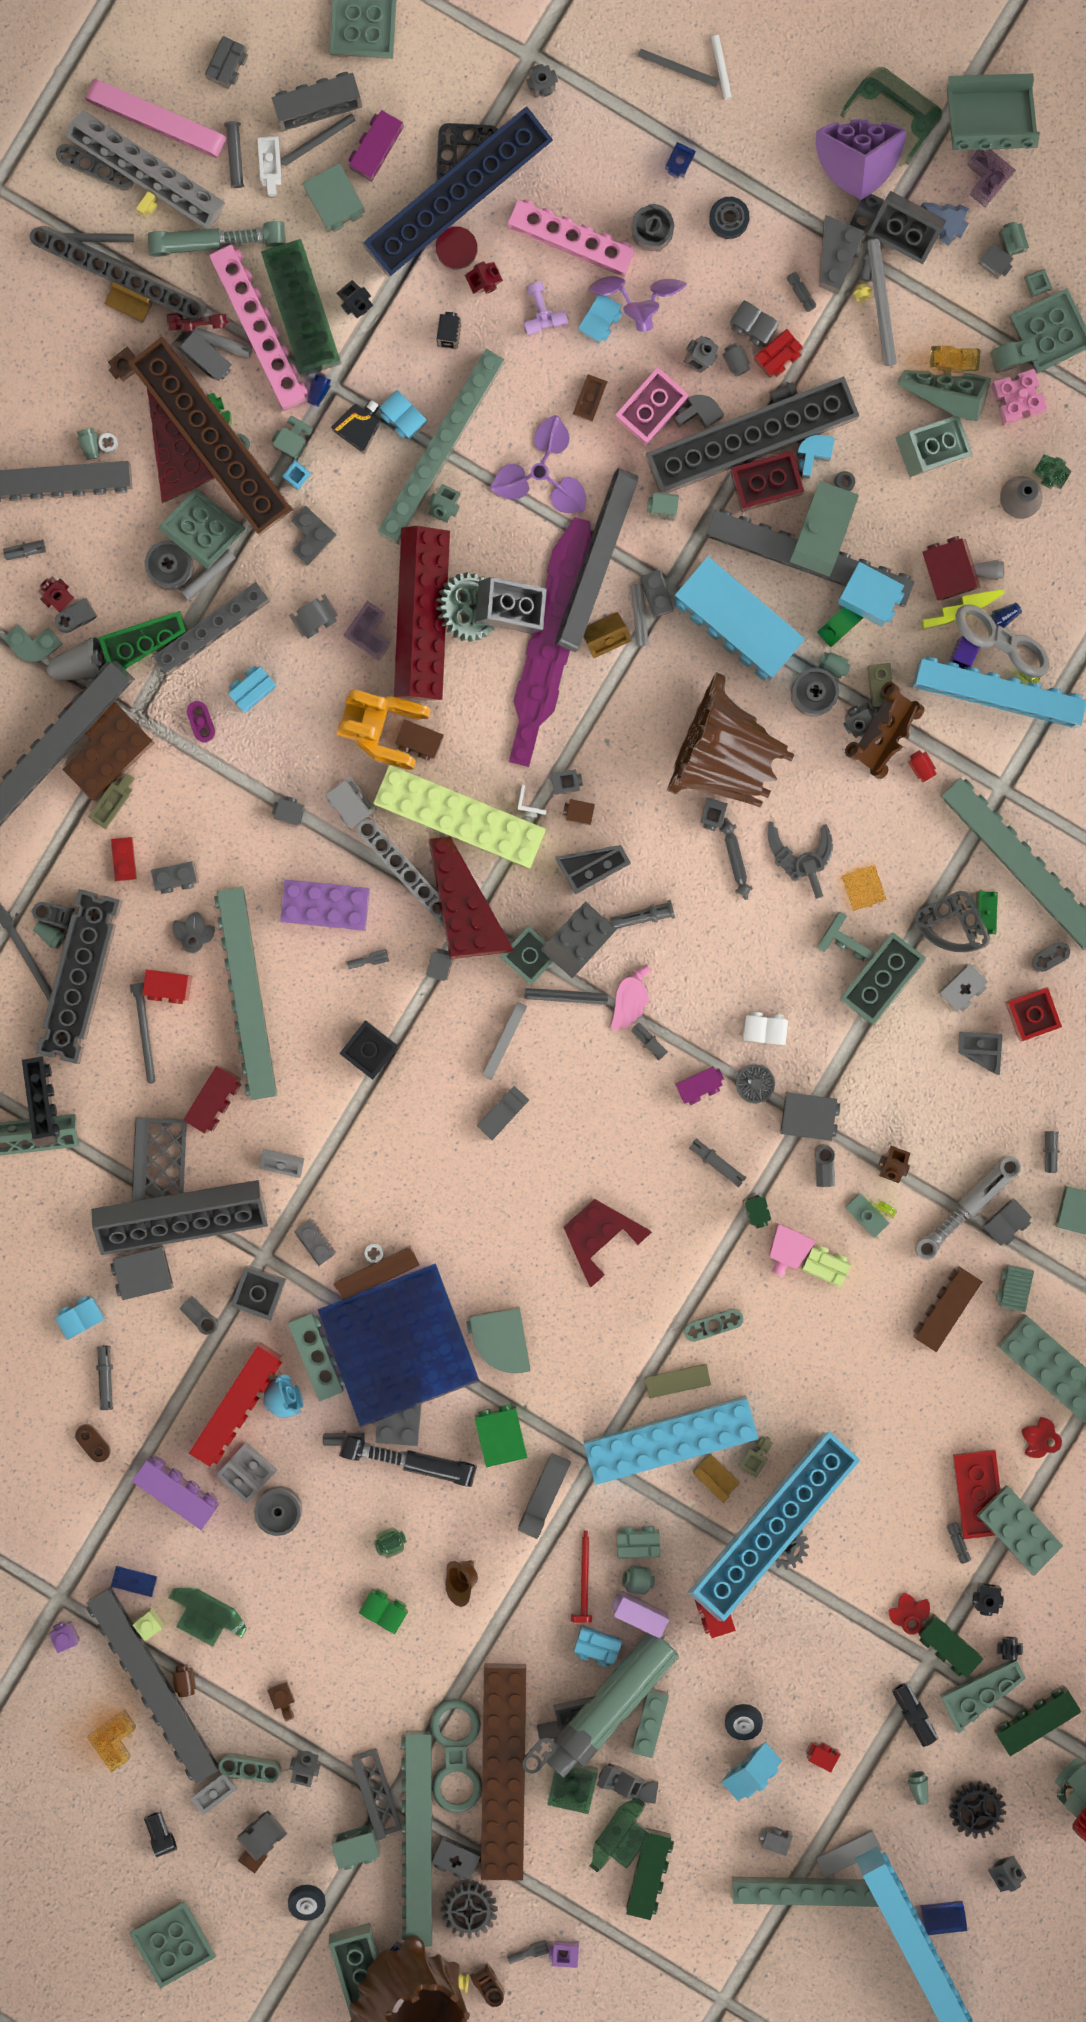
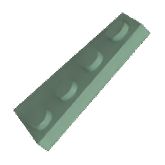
(976, 1695)

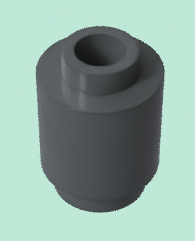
(736, 359)

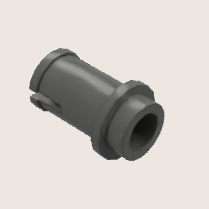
(783, 392)

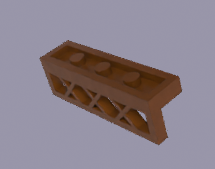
(377, 1273)

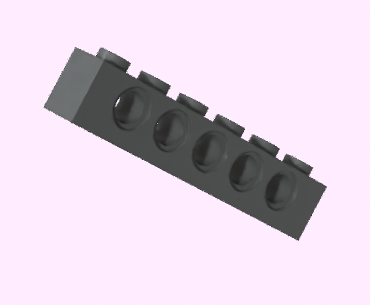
(211, 629)

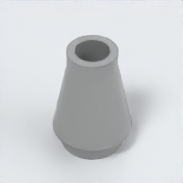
(990, 569)

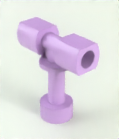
(543, 317)

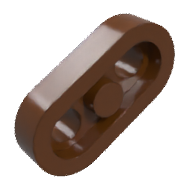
(95, 1441)

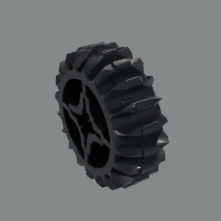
(980, 1801)

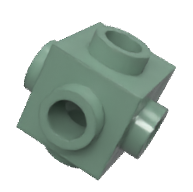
(444, 503)

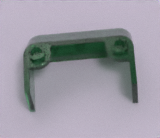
(925, 112)

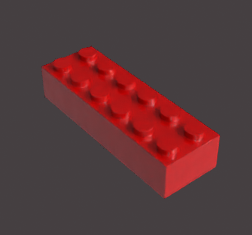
(235, 1404)

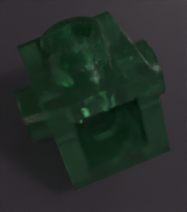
(1052, 471)

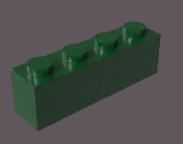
(1037, 1721)
(648, 1875)

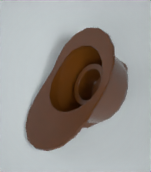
(459, 1581)

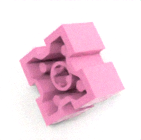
(1018, 397)

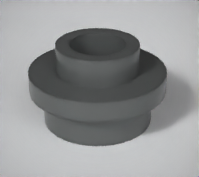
(845, 475)

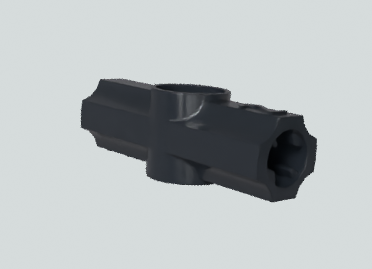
(915, 1714)

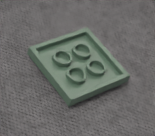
(363, 28)
(1056, 329)
(201, 528)
(172, 1944)

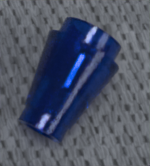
(318, 389)
(1005, 615)

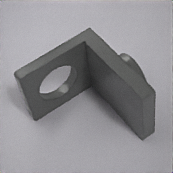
(868, 209)

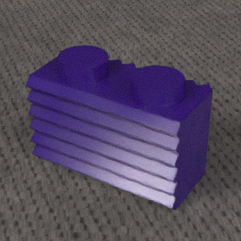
(964, 653)

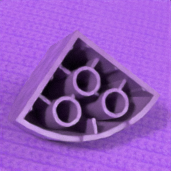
(859, 154)

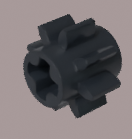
(1009, 1648)

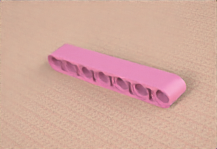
(155, 118)

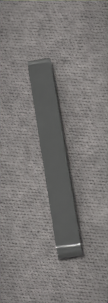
(107, 272)
(596, 559)

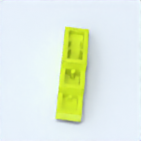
(948, 613)

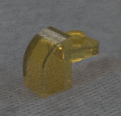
(954, 360)

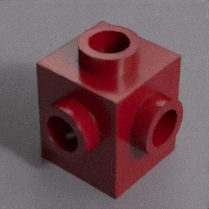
(483, 278)
(55, 593)

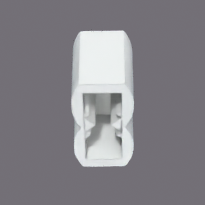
(764, 1029)

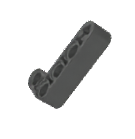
(543, 1496)

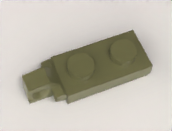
(112, 801)

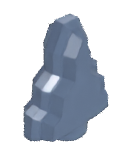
(955, 219)

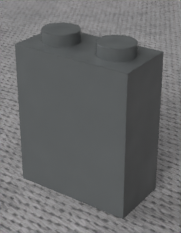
(809, 1116)
(142, 1273)

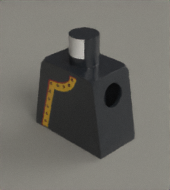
(358, 425)

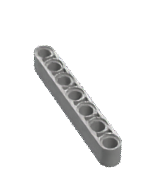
(400, 871)

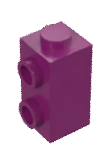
(699, 1084)

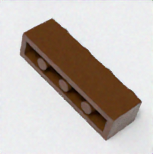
(947, 1309)

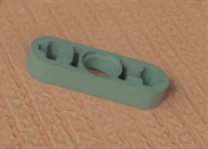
(696, 1324)

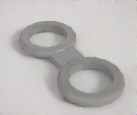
(1003, 640)

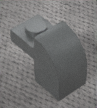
(701, 406)
(620, 1780)

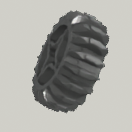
(461, 1908)

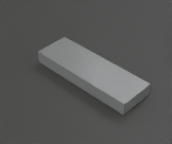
(845, 1854)

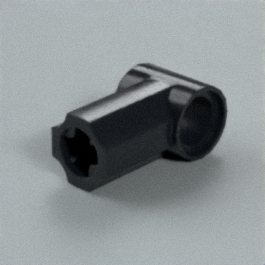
(161, 1839)

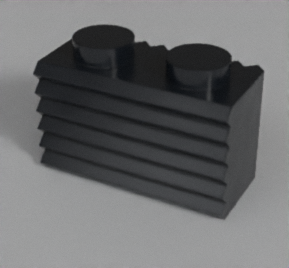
(448, 330)

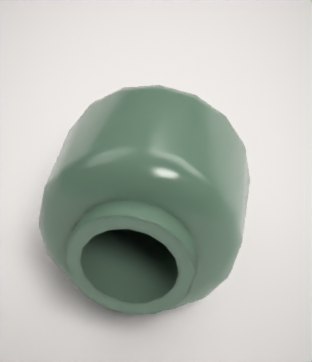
(638, 1580)

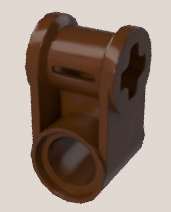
(486, 1982)

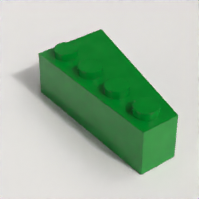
(140, 640)

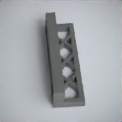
(370, 1800)

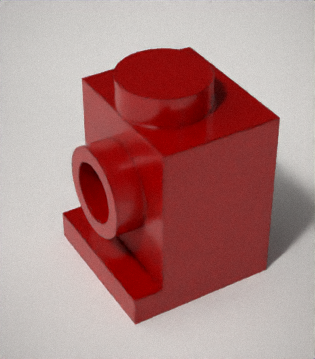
(822, 1755)

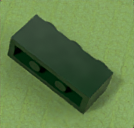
(949, 1646)

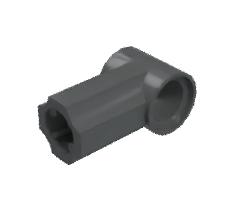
(825, 1168)
(198, 1314)

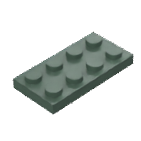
(1019, 1530)

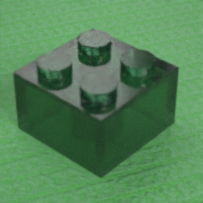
(574, 1790)

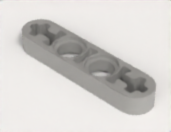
(504, 1041)

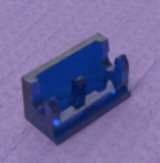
(134, 1581)

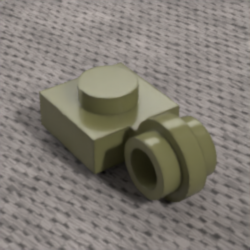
(754, 1461)

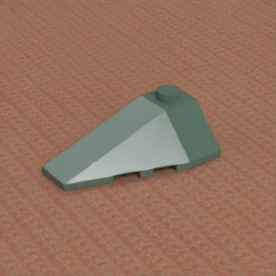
(958, 395)

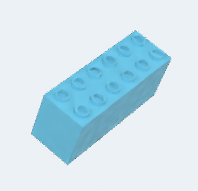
(738, 619)

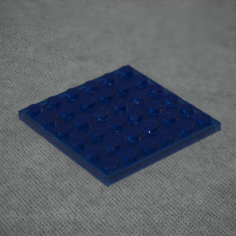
(398, 1345)

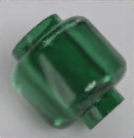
(390, 1542)

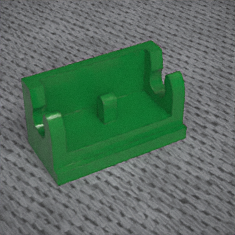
(987, 907)

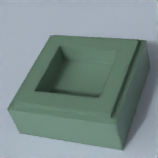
(1038, 283)

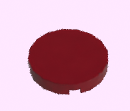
(456, 248)

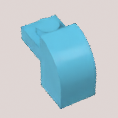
(814, 448)

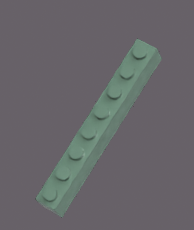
(802, 1891)

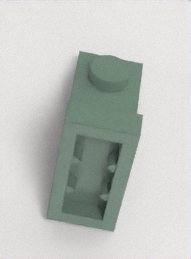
(843, 940)

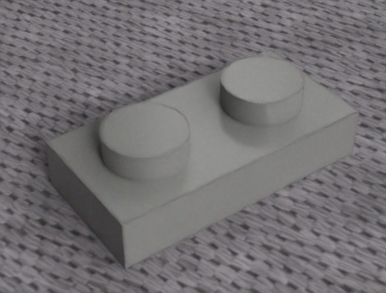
(281, 1163)
(213, 1793)

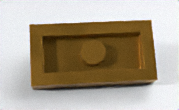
(128, 302)
(606, 635)
(716, 1477)

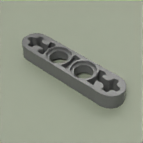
(93, 170)

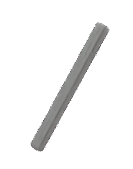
(881, 300)

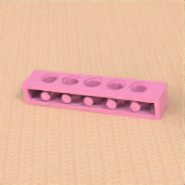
(617, 264)

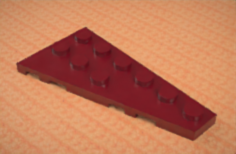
(176, 460)
(466, 915)

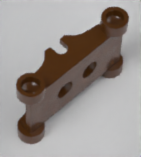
(902, 712)

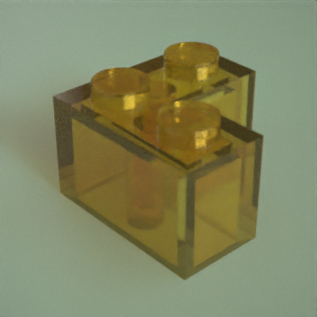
(108, 1737)

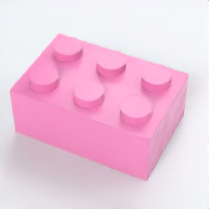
(651, 406)

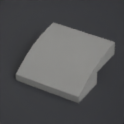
(246, 1472)

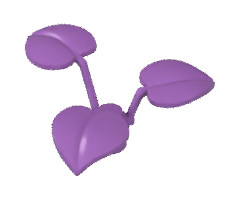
(639, 311)
(511, 479)

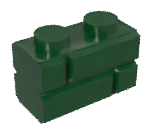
(757, 1211)

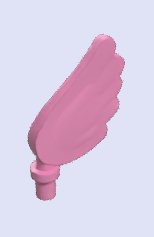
(630, 999)

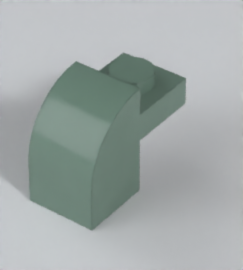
(1014, 354)

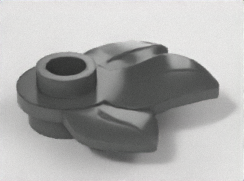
(193, 929)

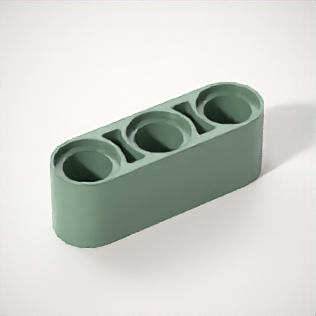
(240, 1772)

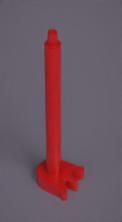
(584, 1617)

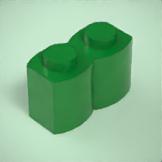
(383, 1611)

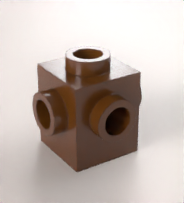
(894, 1164)

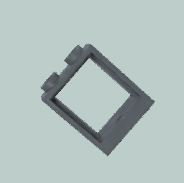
(202, 355)

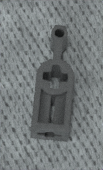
(503, 1113)

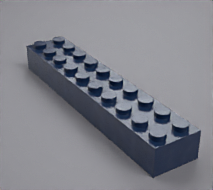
(457, 191)

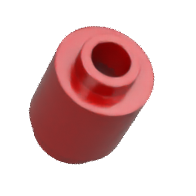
(922, 765)

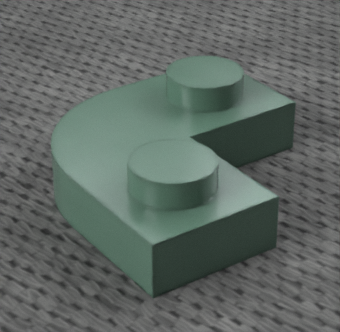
(30, 649)

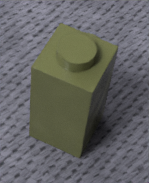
(878, 676)

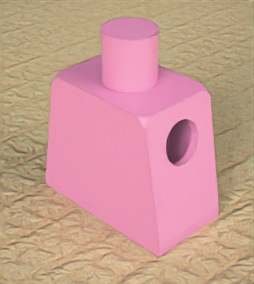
(788, 1249)

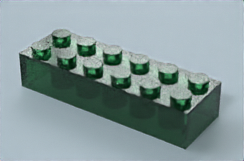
(301, 307)

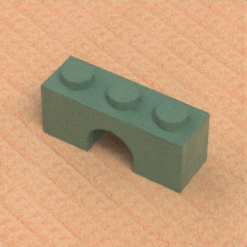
(650, 1723)

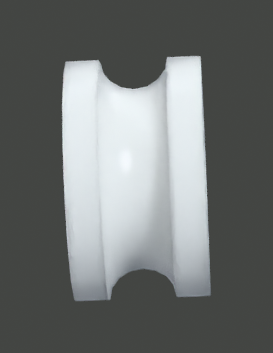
(107, 436)
(378, 1257)

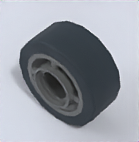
(726, 229)

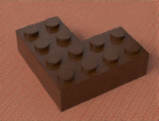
(113, 749)

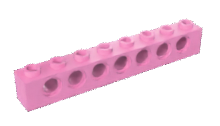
(287, 397)

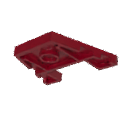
(594, 1229)

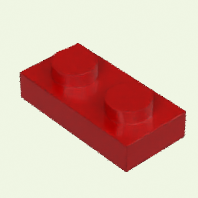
(123, 859)

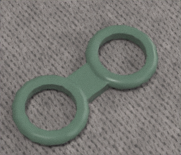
(456, 1756)

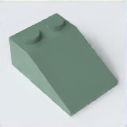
(933, 446)

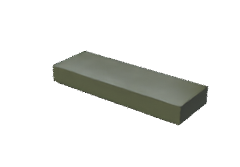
(677, 1381)

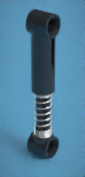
(411, 1461)

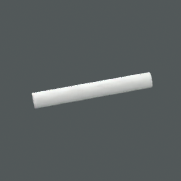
(721, 67)

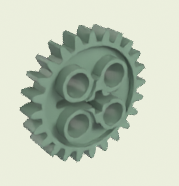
(452, 607)

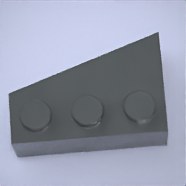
(838, 250)
(592, 866)

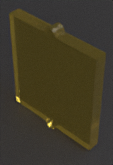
(864, 887)

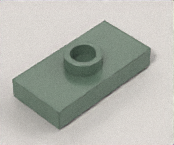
(867, 1215)

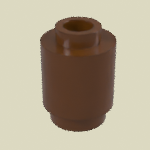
(184, 1681)

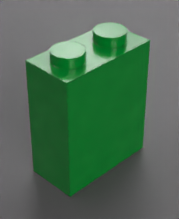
(500, 1435)

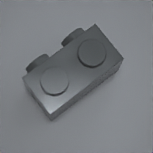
(173, 876)

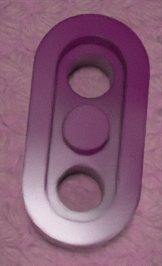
(200, 722)

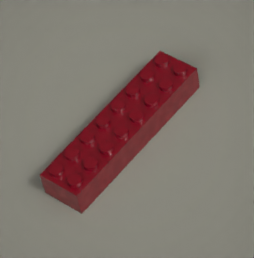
(419, 630)

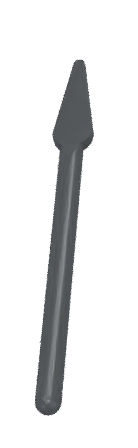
(7, 923)

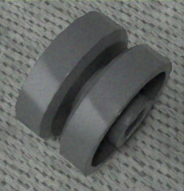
(160, 556)
(827, 692)
(281, 1498)

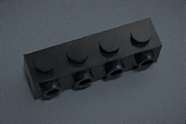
(39, 1101)

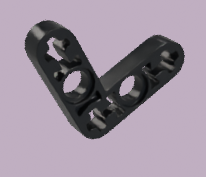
(458, 139)

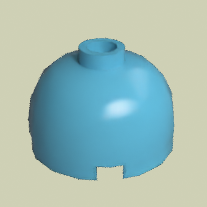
(283, 1398)

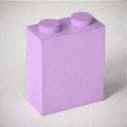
(640, 1614)

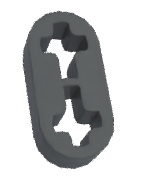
(1053, 961)

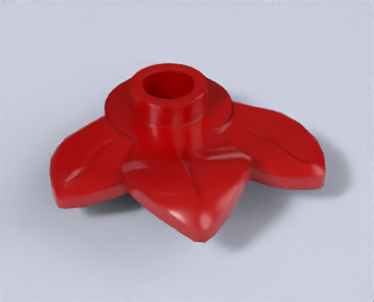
(1038, 1438)
(910, 1610)

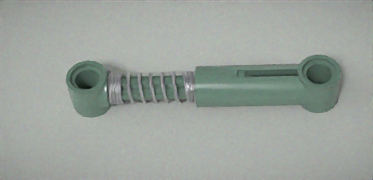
(164, 243)

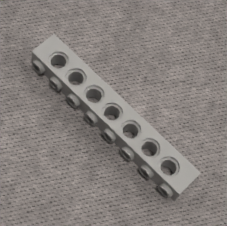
(145, 169)

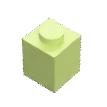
(148, 1624)

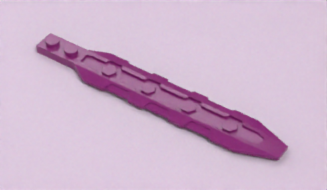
(545, 660)

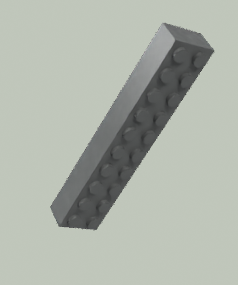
(752, 436)

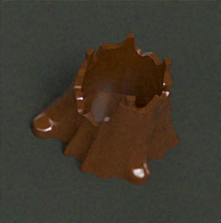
(726, 750)
(410, 1988)

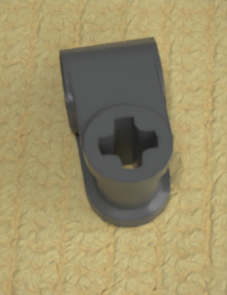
(79, 613)
(55, 914)

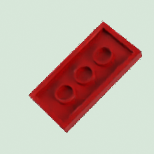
(976, 1485)

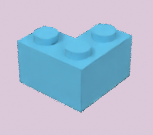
(752, 1773)

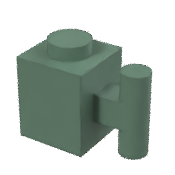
(1013, 238)
(290, 441)

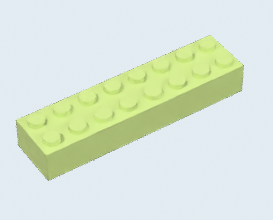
(459, 817)

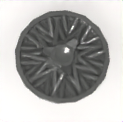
(755, 1083)

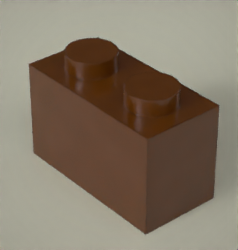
(419, 740)

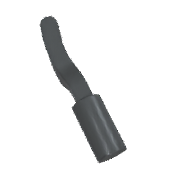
(374, 958)
(535, 1950)

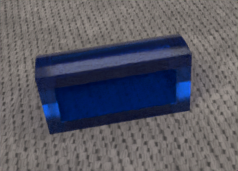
(944, 1917)

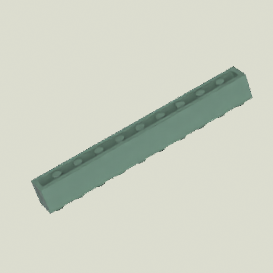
(441, 446)
(1018, 859)
(247, 993)
(418, 1835)

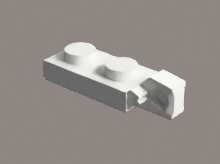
(270, 163)

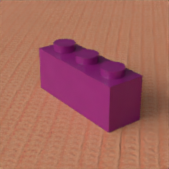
(375, 145)

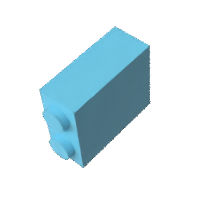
(871, 594)

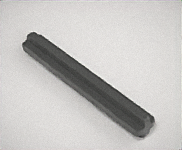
(566, 996)

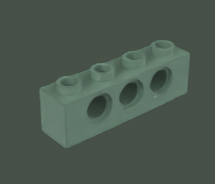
(323, 1388)

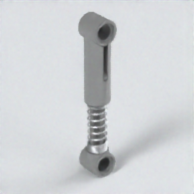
(969, 1205)

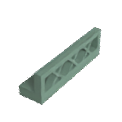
(16, 1131)

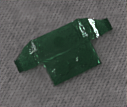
(206, 1615)
(621, 1837)

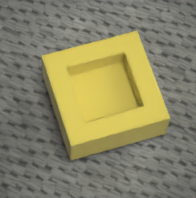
(147, 204)

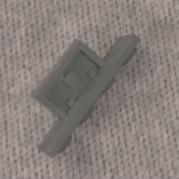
(564, 1714)

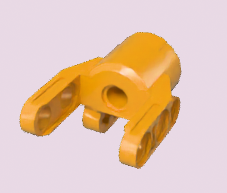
(365, 721)

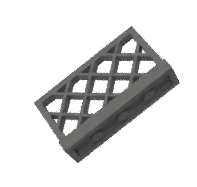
(140, 1156)

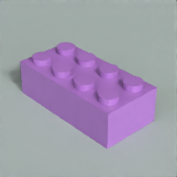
(325, 905)
(176, 1492)

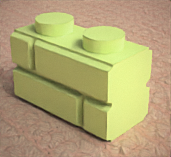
(826, 1266)

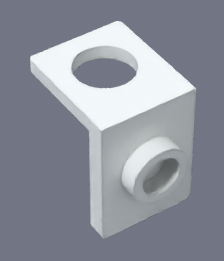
(530, 812)

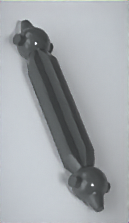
(736, 858)

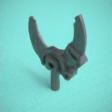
(807, 863)

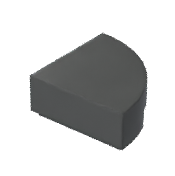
(649, 1792)

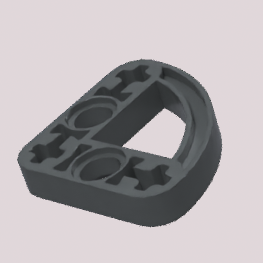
(954, 909)

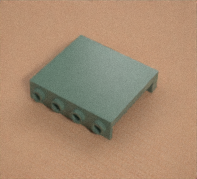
(992, 112)

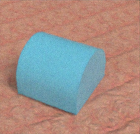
(296, 475)

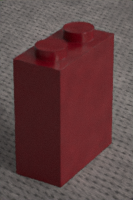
(951, 568)

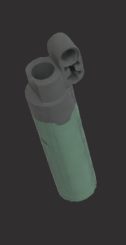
(608, 1707)

